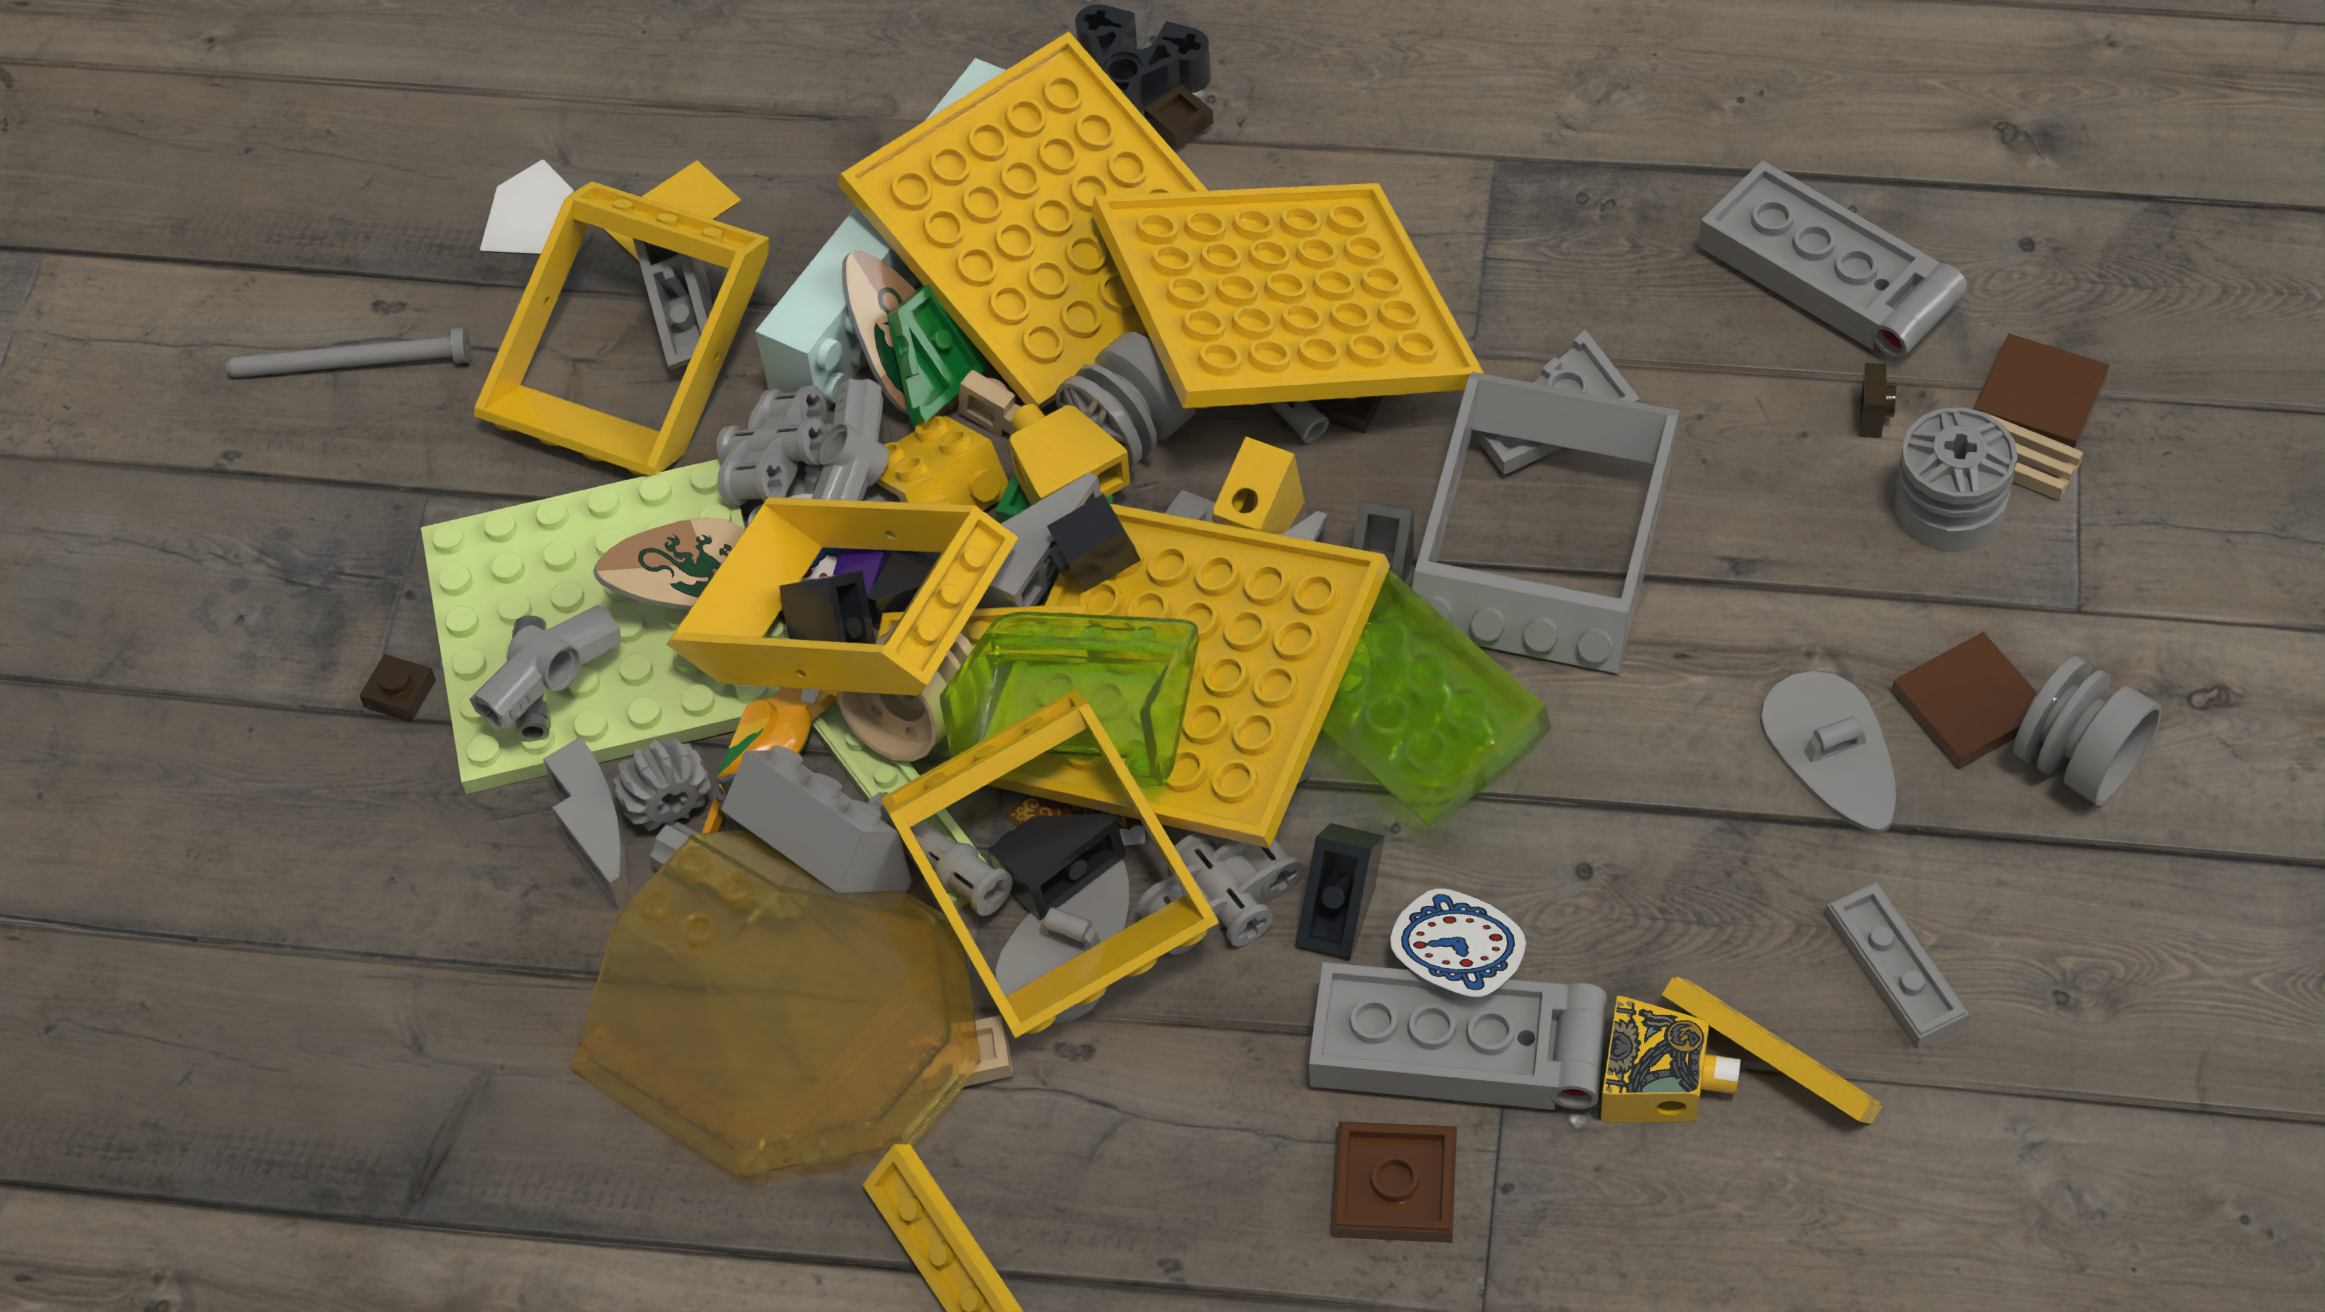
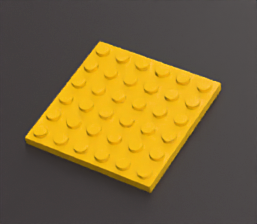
(999, 208)
(1283, 294)
(1270, 655)

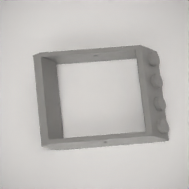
(1528, 614)

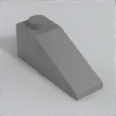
(678, 299)
(1029, 565)

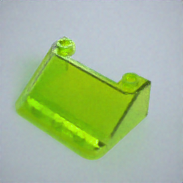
(1124, 666)

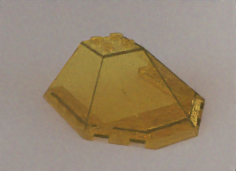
(778, 1012)

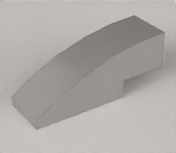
(590, 818)

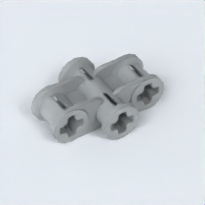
(766, 455)
(1234, 883)

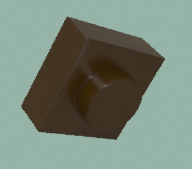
(1178, 115)
(1876, 400)
(1350, 413)
(397, 687)

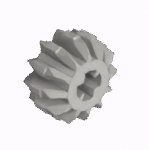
(661, 783)

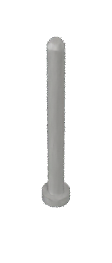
(455, 346)

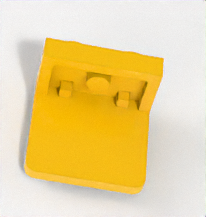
(944, 466)

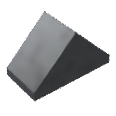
(1386, 531)

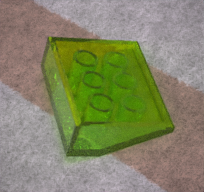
(1429, 707)

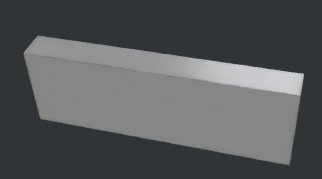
(1897, 965)

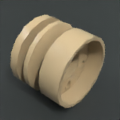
(904, 724)

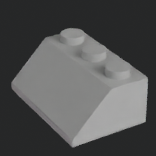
(816, 823)

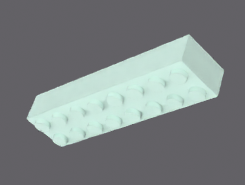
(810, 329)

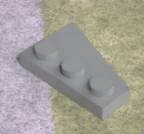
(1580, 369)

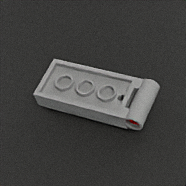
(1830, 261)
(1416, 1039)

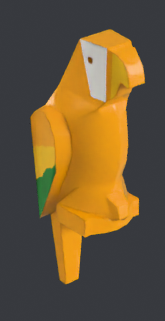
(776, 721)

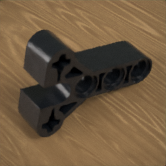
(1144, 74)

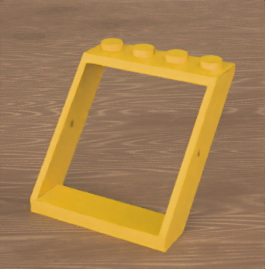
(588, 430)
(777, 548)
(1123, 954)

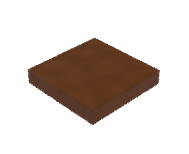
(2043, 389)
(1967, 699)
(1395, 1182)

